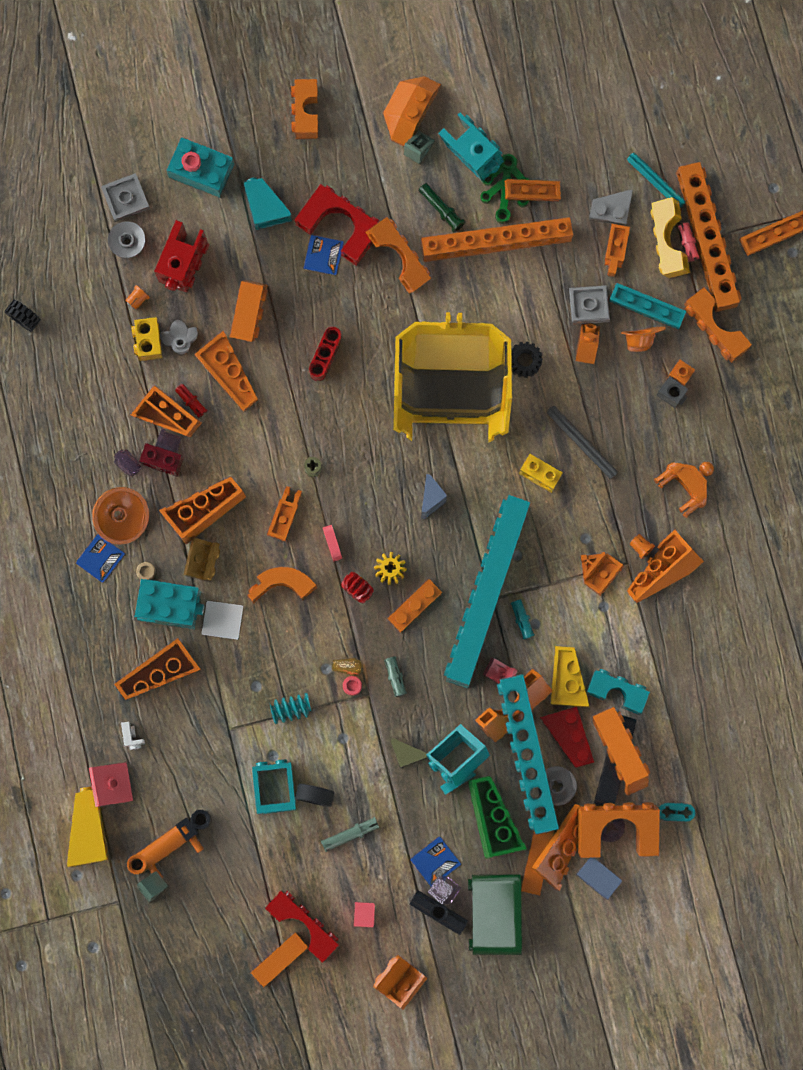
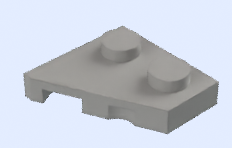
(611, 208)

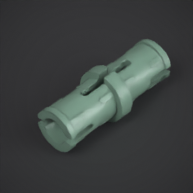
(395, 676)

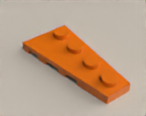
(225, 368)

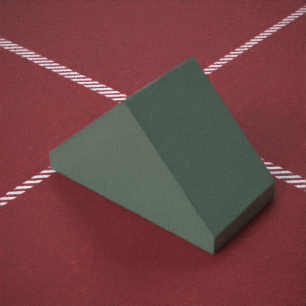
(418, 146)
(152, 886)

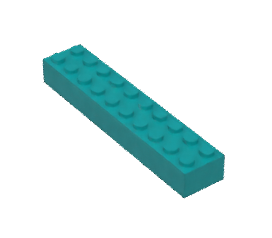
(485, 598)

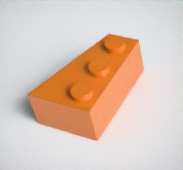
(248, 310)
(165, 412)

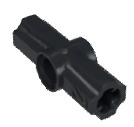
(450, 919)

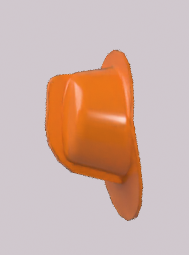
(641, 339)

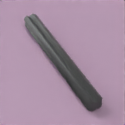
(582, 442)

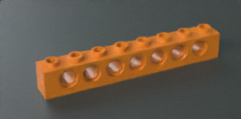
(696, 173)
(496, 239)

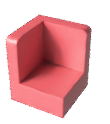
(364, 914)

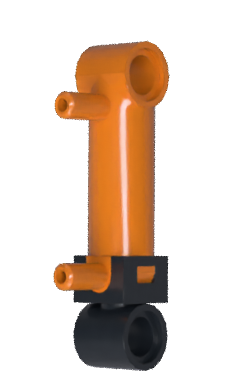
(170, 841)

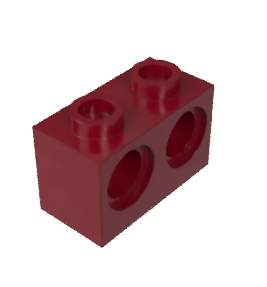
(161, 460)

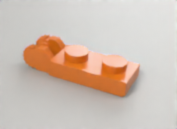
(284, 516)

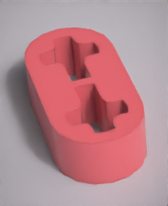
(332, 543)

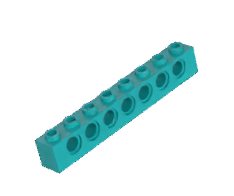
(548, 821)

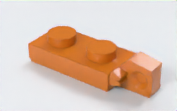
(616, 248)

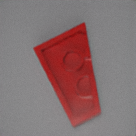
(570, 735)

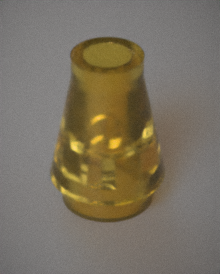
(348, 666)

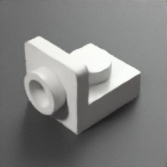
(128, 735)

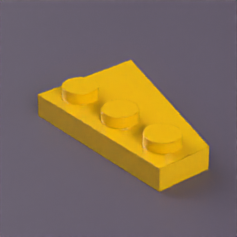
(567, 679)

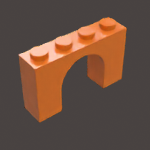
(594, 818)

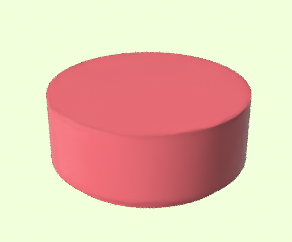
(191, 161)
(352, 685)

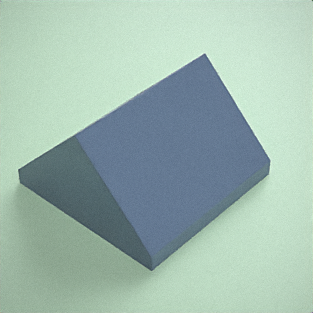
(433, 497)

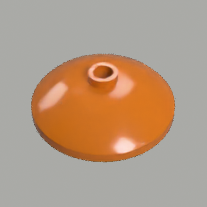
(131, 520)

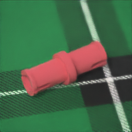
(688, 242)

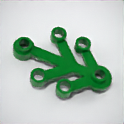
(507, 170)

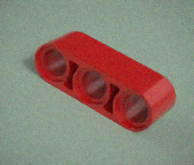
(328, 345)

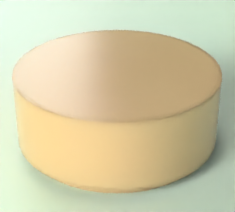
(146, 571)

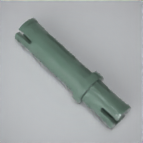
(350, 834)

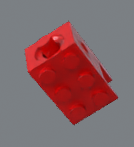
(180, 260)

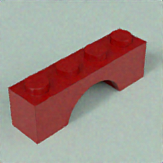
(321, 943)

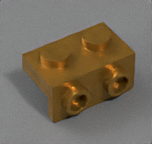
(202, 559)

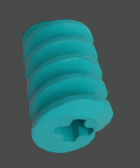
(290, 708)

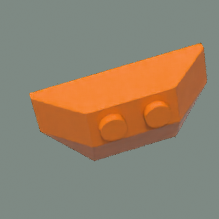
(409, 107)

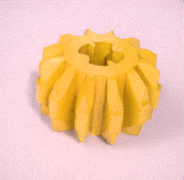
(385, 564)

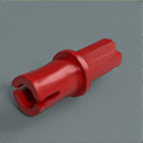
(191, 400)

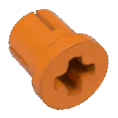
(140, 295)
(641, 546)

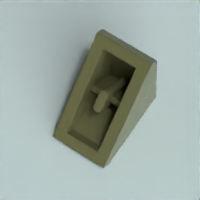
(406, 754)

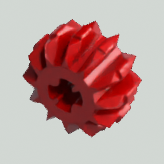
(357, 587)

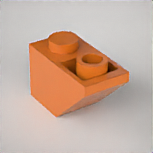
(588, 343)

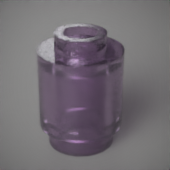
(127, 463)

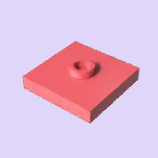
(111, 784)

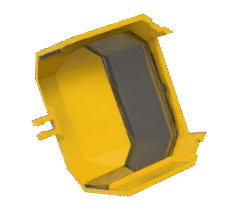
(453, 376)

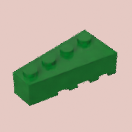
(493, 820)

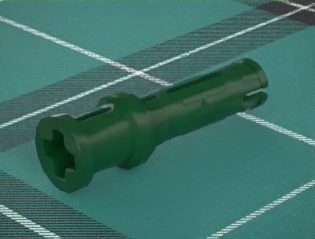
(447, 213)

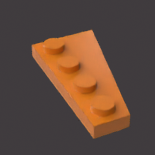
(556, 856)

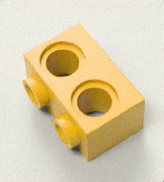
(151, 338)
(540, 473)

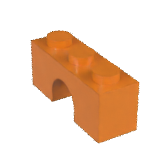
(305, 93)

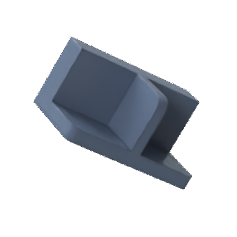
(599, 878)

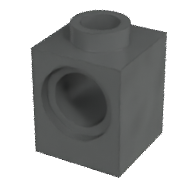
(672, 384)

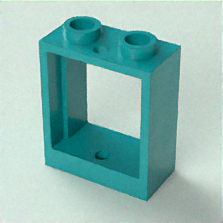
(447, 745)
(274, 808)

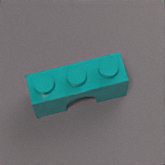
(634, 696)

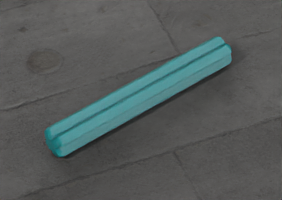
(654, 178)

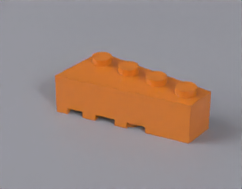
(202, 509)
(163, 667)
(621, 750)

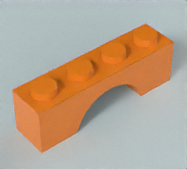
(413, 273)
(730, 343)
(494, 721)

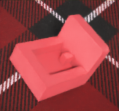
(497, 670)

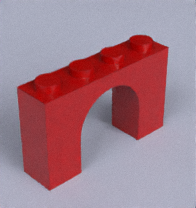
(326, 202)

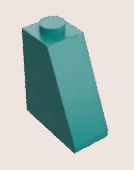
(265, 205)

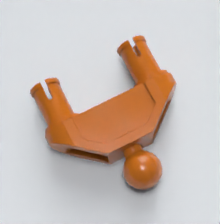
(691, 481)

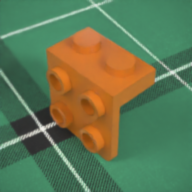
(399, 981)

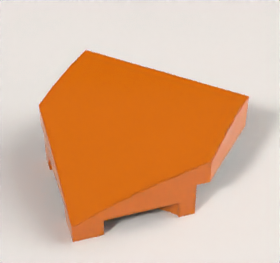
(599, 571)

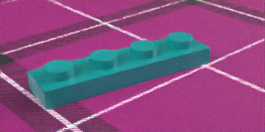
(647, 306)

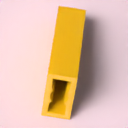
(87, 831)

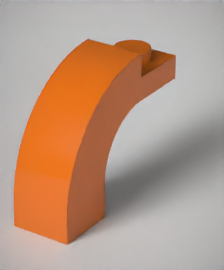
(282, 576)

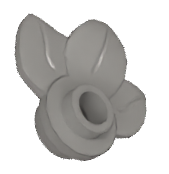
(179, 334)

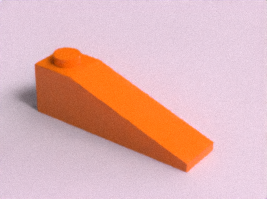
(671, 563)

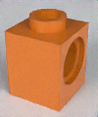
(681, 372)

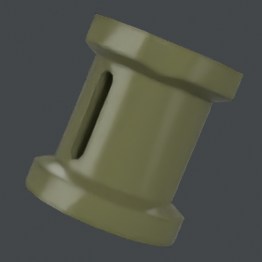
(307, 464)

